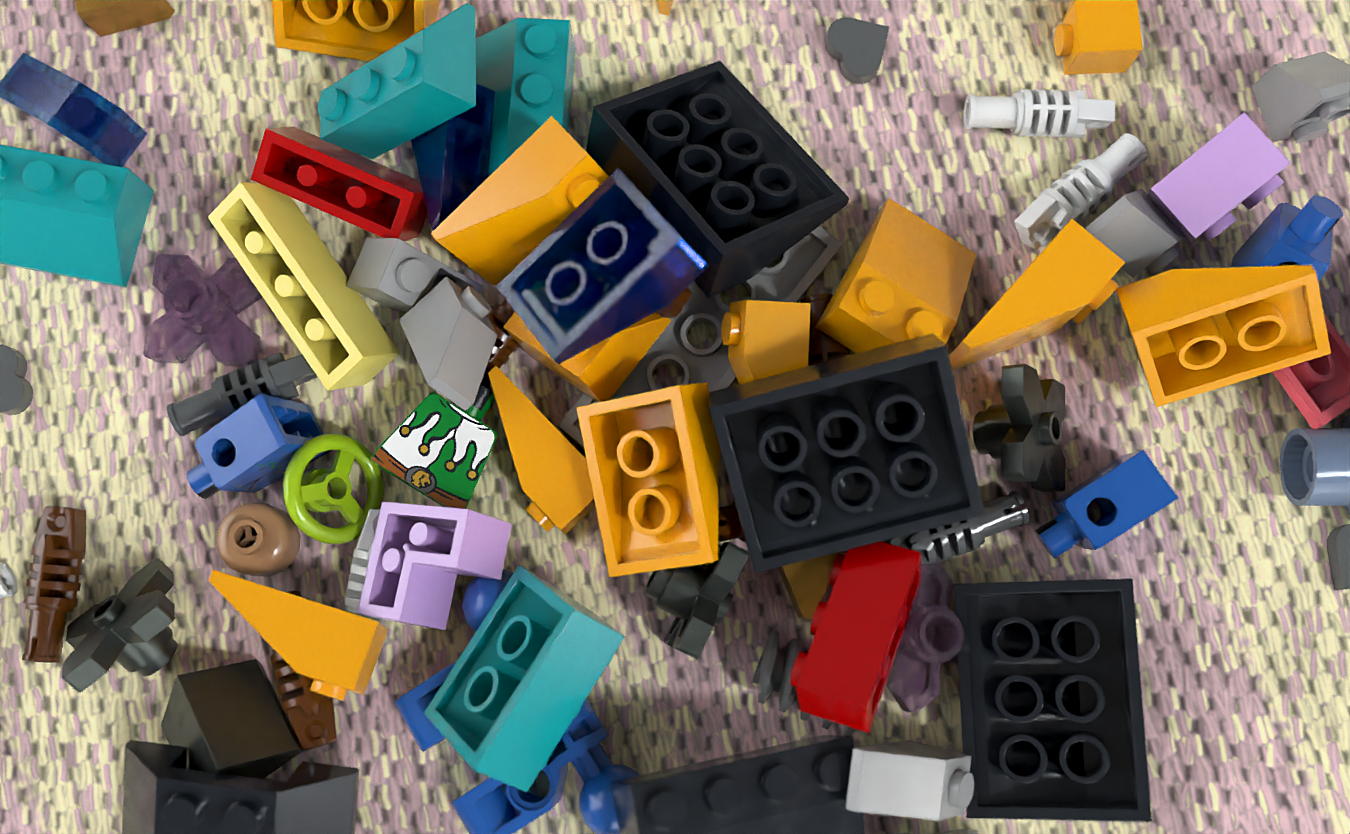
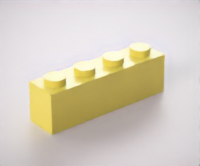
(303, 286)

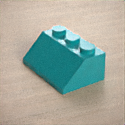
(532, 78)
(404, 89)
(70, 216)
(522, 679)

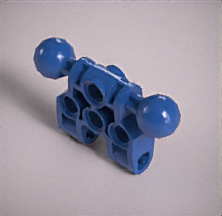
(499, 807)

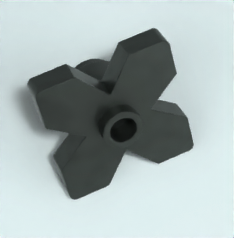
(1025, 429)
(696, 597)
(124, 630)

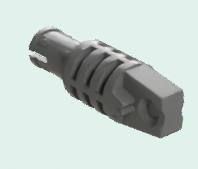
(231, 391)
(967, 535)

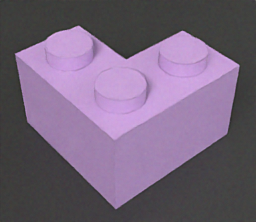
(1226, 171)
(419, 557)

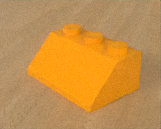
(350, 26)

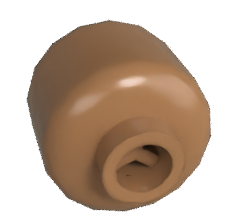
(258, 539)

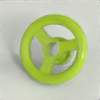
(310, 493)

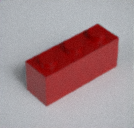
(341, 183)
(857, 634)

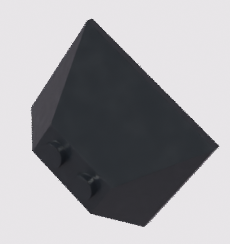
(170, 799)

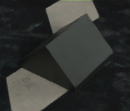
(230, 721)

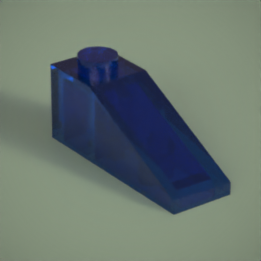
(71, 111)
(455, 157)

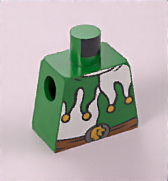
(440, 449)

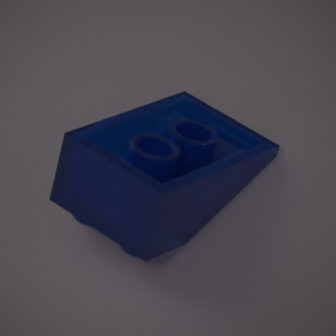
(601, 270)

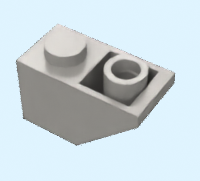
(1303, 96)
(400, 274)

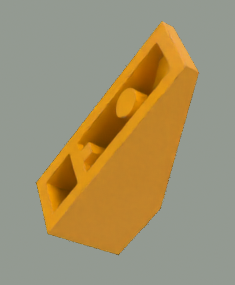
(1099, 36)
(766, 337)
(545, 461)
(313, 638)

